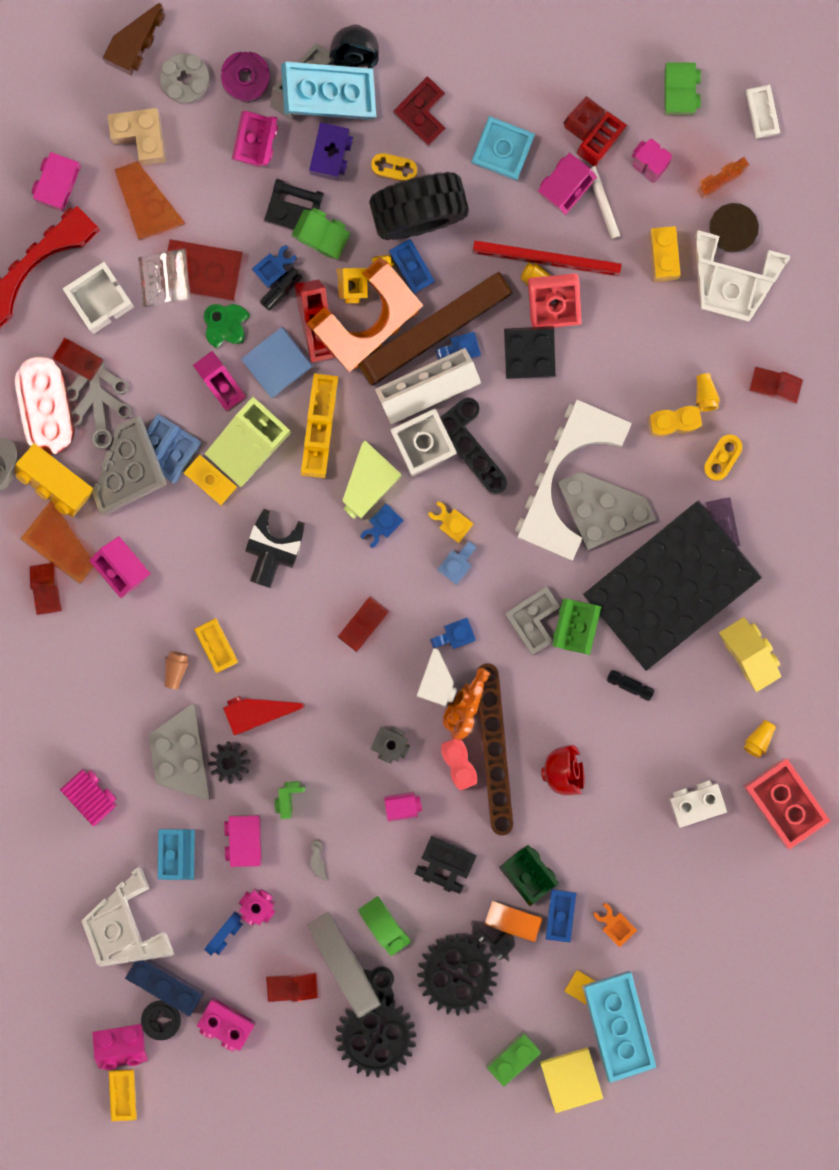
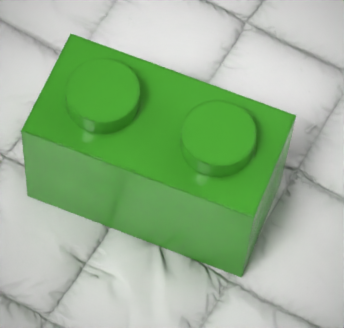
(513, 1058)

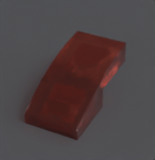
(77, 359)
(363, 624)

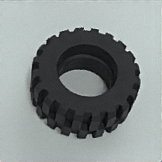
(419, 205)

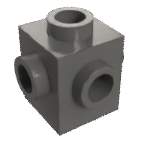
(380, 744)

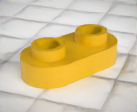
(722, 457)

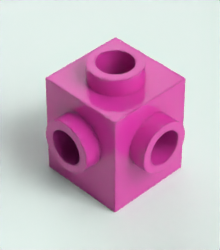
(259, 897)

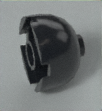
(354, 47)

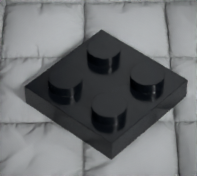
(529, 352)

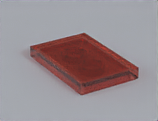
(210, 269)

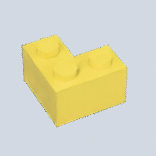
(751, 653)

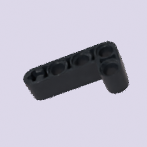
(476, 450)

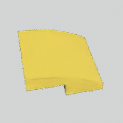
(571, 1080)

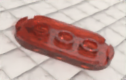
(45, 405)

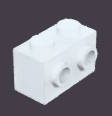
(697, 804)

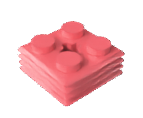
(567, 307)

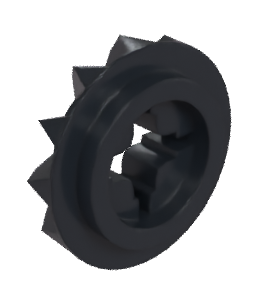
(152, 1028)

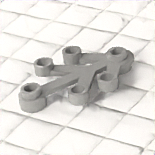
(97, 396)

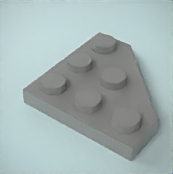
(128, 468)
(603, 509)

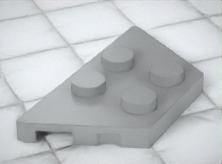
(179, 754)

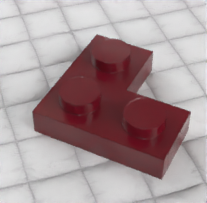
(415, 111)

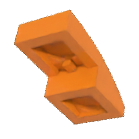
(513, 921)

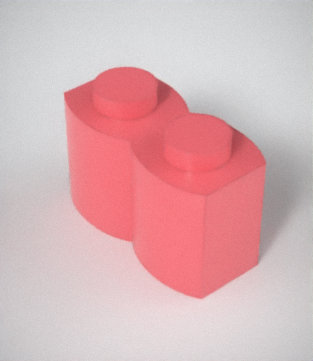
(461, 769)

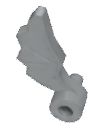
(316, 861)

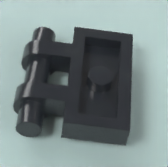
(447, 857)

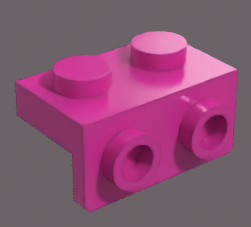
(255, 139)
(119, 1047)

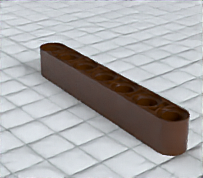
(435, 328)
(495, 761)

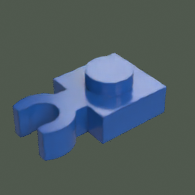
(271, 268)
(384, 523)

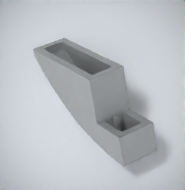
(343, 964)

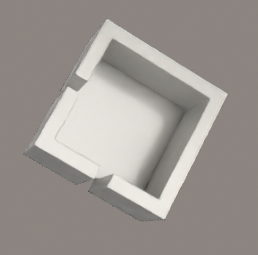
(98, 297)

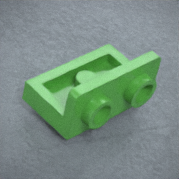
(576, 626)
(283, 804)

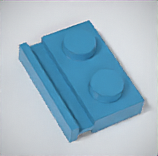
(176, 854)

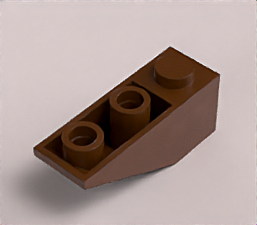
(129, 44)

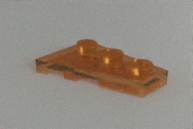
(145, 202)
(58, 544)

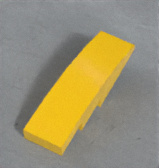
(319, 425)

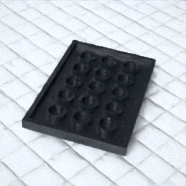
(672, 585)

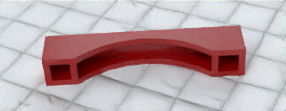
(70, 233)

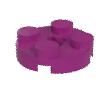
(245, 62)

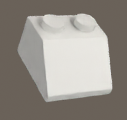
(423, 442)
(437, 681)

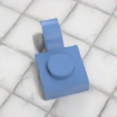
(455, 564)

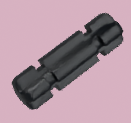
(630, 685)

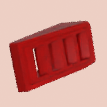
(590, 150)

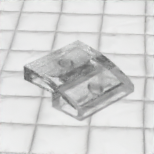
(164, 278)

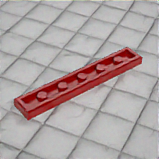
(547, 258)

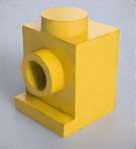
(359, 282)

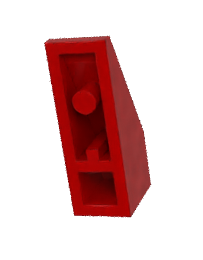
(310, 301)
(254, 712)

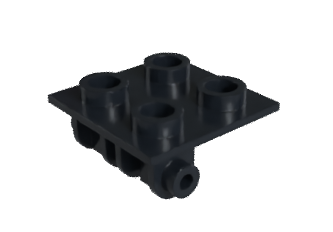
(500, 947)

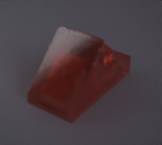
(584, 118)
(776, 384)
(45, 588)
(292, 987)

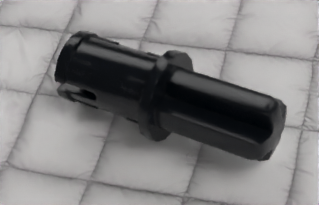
(281, 288)

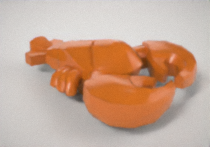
(465, 707)

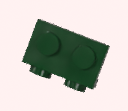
(529, 874)

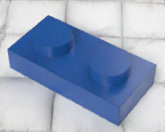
(411, 266)
(560, 915)

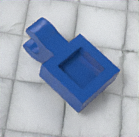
(459, 342)
(457, 634)

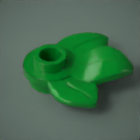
(227, 327)

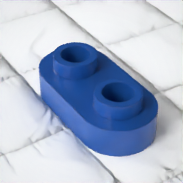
(231, 926)

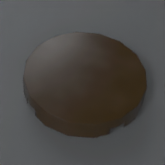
(735, 226)

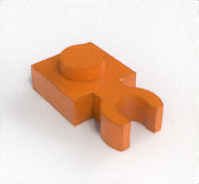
(616, 927)

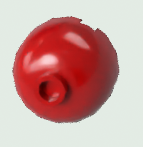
(563, 771)

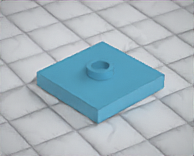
(502, 148)

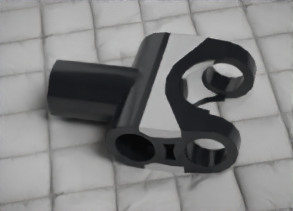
(272, 550)

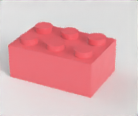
(786, 803)

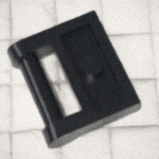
(285, 213)

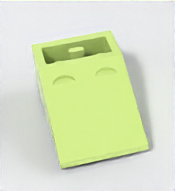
(247, 442)

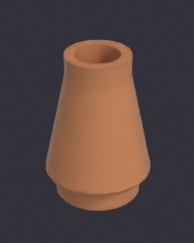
(175, 667)

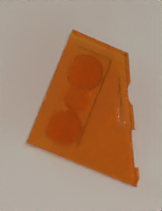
(729, 173)

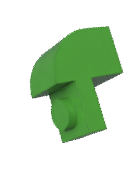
(384, 926)

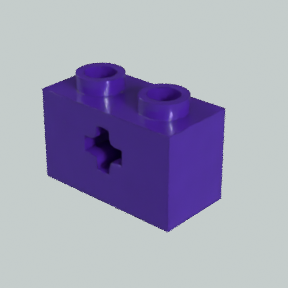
(328, 137)

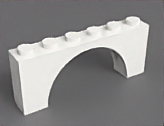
(584, 427)

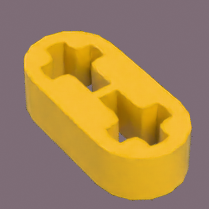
(394, 161)

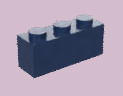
(165, 985)

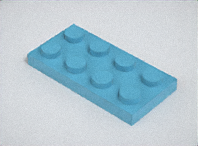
(328, 90)
(619, 1026)

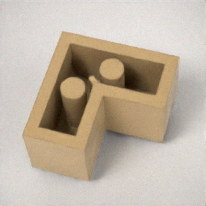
(142, 128)

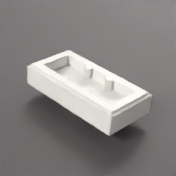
(762, 111)

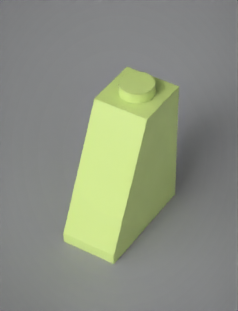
(368, 482)

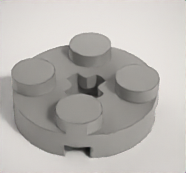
(196, 85)

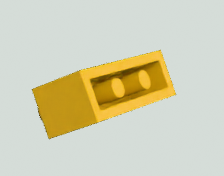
(52, 480)

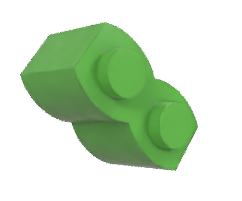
(680, 89)
(321, 234)

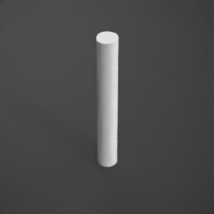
(604, 206)

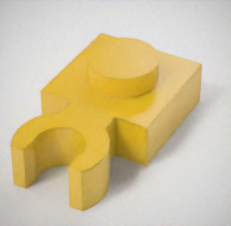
(454, 524)

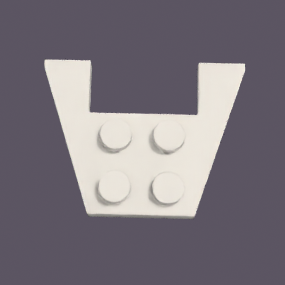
(730, 289)
(113, 929)

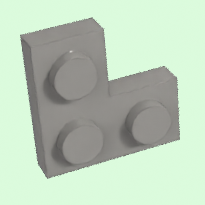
(527, 617)

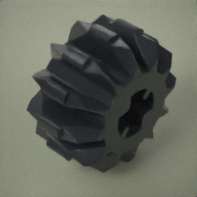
(227, 754)

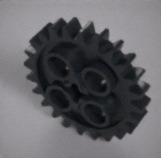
(469, 954)
(395, 1045)

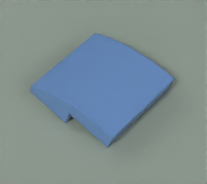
(277, 362)
(172, 447)

